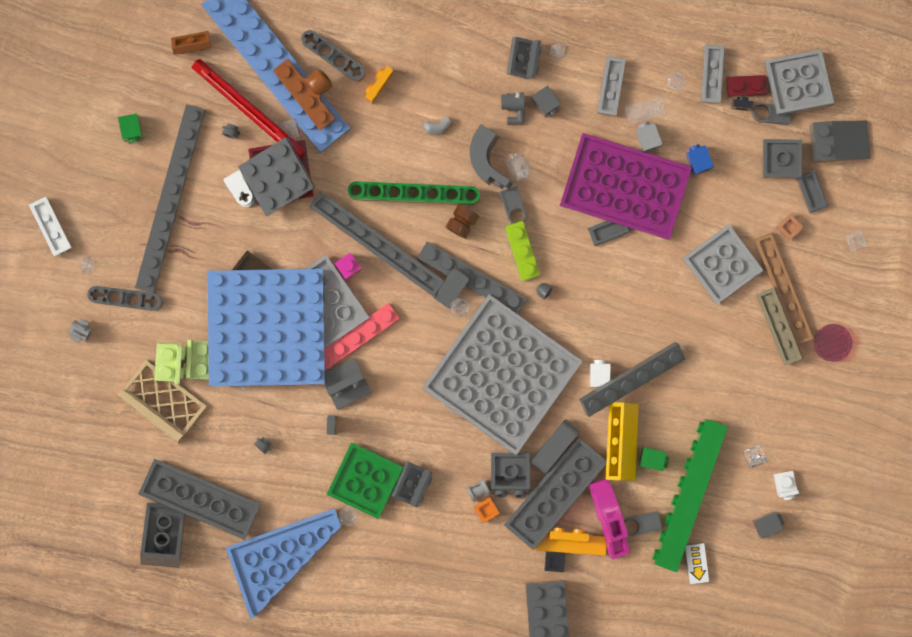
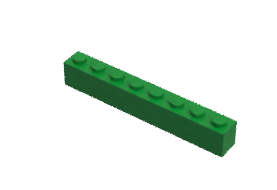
(690, 495)

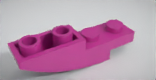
(611, 518)

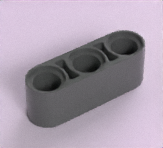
(555, 446)

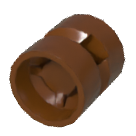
(462, 221)

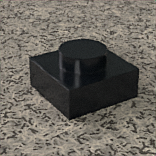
(742, 103)
(554, 561)

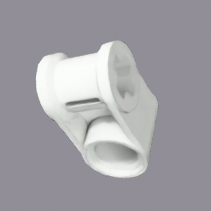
(238, 186)

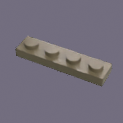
(779, 326)

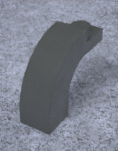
(480, 151)

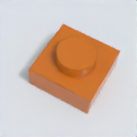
(486, 510)

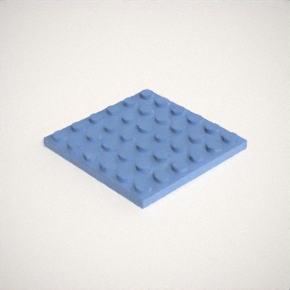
(266, 327)

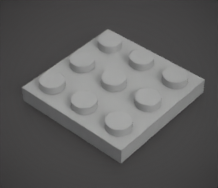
(799, 82)
(722, 264)

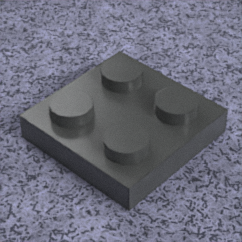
(782, 158)

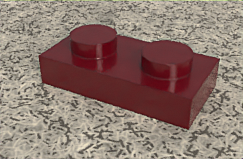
(746, 85)

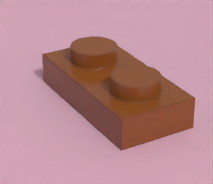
(191, 42)

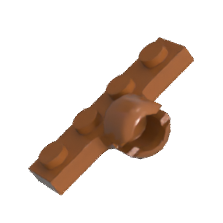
(307, 91)

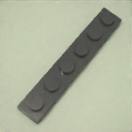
(478, 282)
(632, 379)

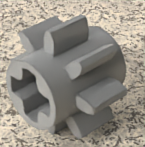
(80, 330)

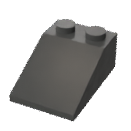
(839, 141)
(162, 536)

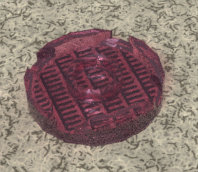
(832, 342)

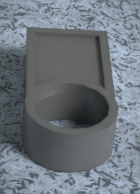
(772, 117)
(511, 201)
(647, 523)

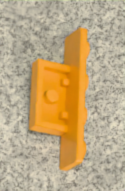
(574, 542)

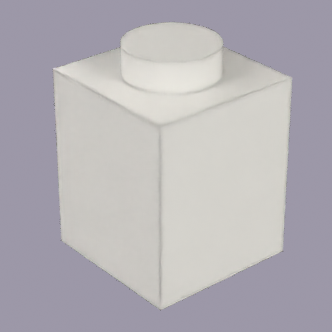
(599, 373)

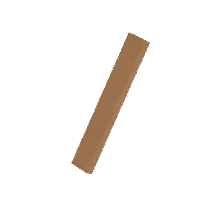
(781, 281)

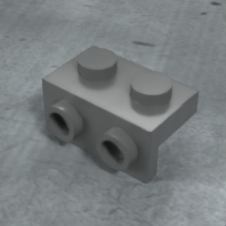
(524, 58)
(412, 484)

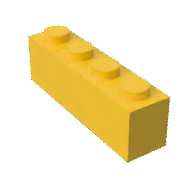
(622, 441)

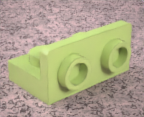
(197, 360)
(169, 362)

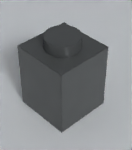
(546, 102)
(768, 524)

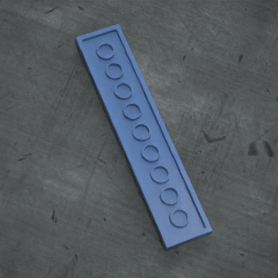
(264, 54)

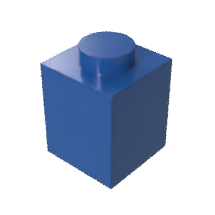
(699, 159)

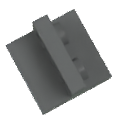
(346, 384)

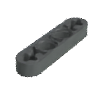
(335, 52)
(124, 300)

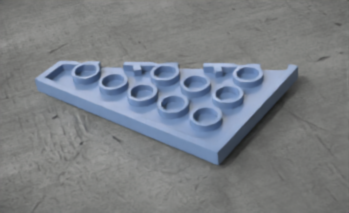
(272, 559)

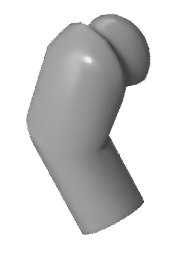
(437, 128)

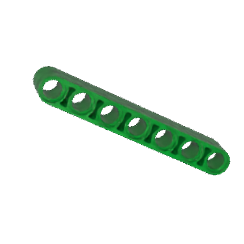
(406, 187)

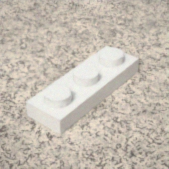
(50, 226)

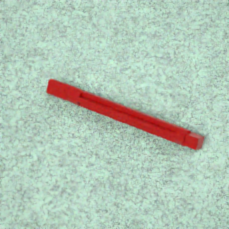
(244, 105)

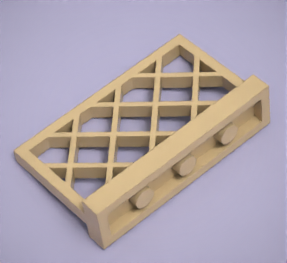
(153, 416)

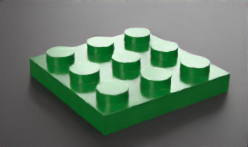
(364, 480)

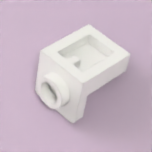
(786, 485)

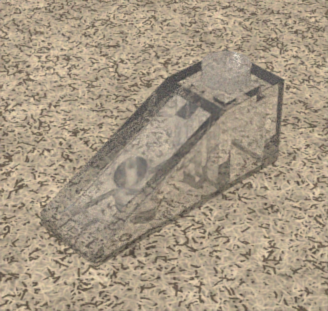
(518, 167)

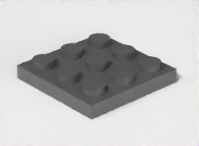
(276, 176)

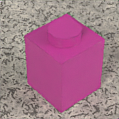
(348, 266)

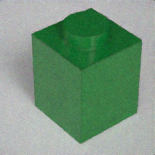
(130, 128)
(653, 459)

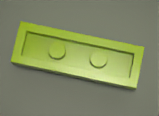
(522, 250)

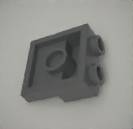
(510, 474)

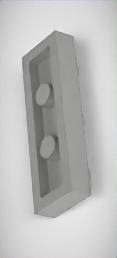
(712, 74)
(611, 86)

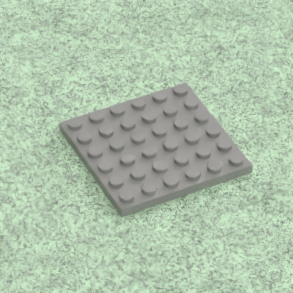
(502, 374)

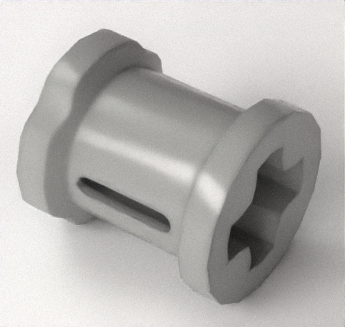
(478, 490)

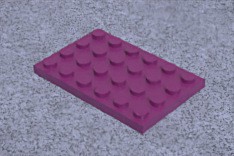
(625, 186)

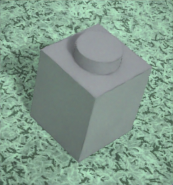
(648, 137)

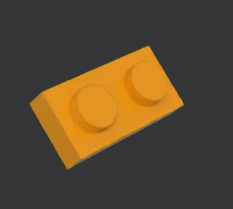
(382, 78)

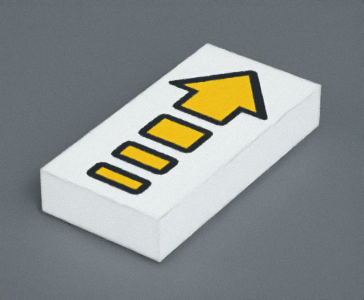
(696, 563)

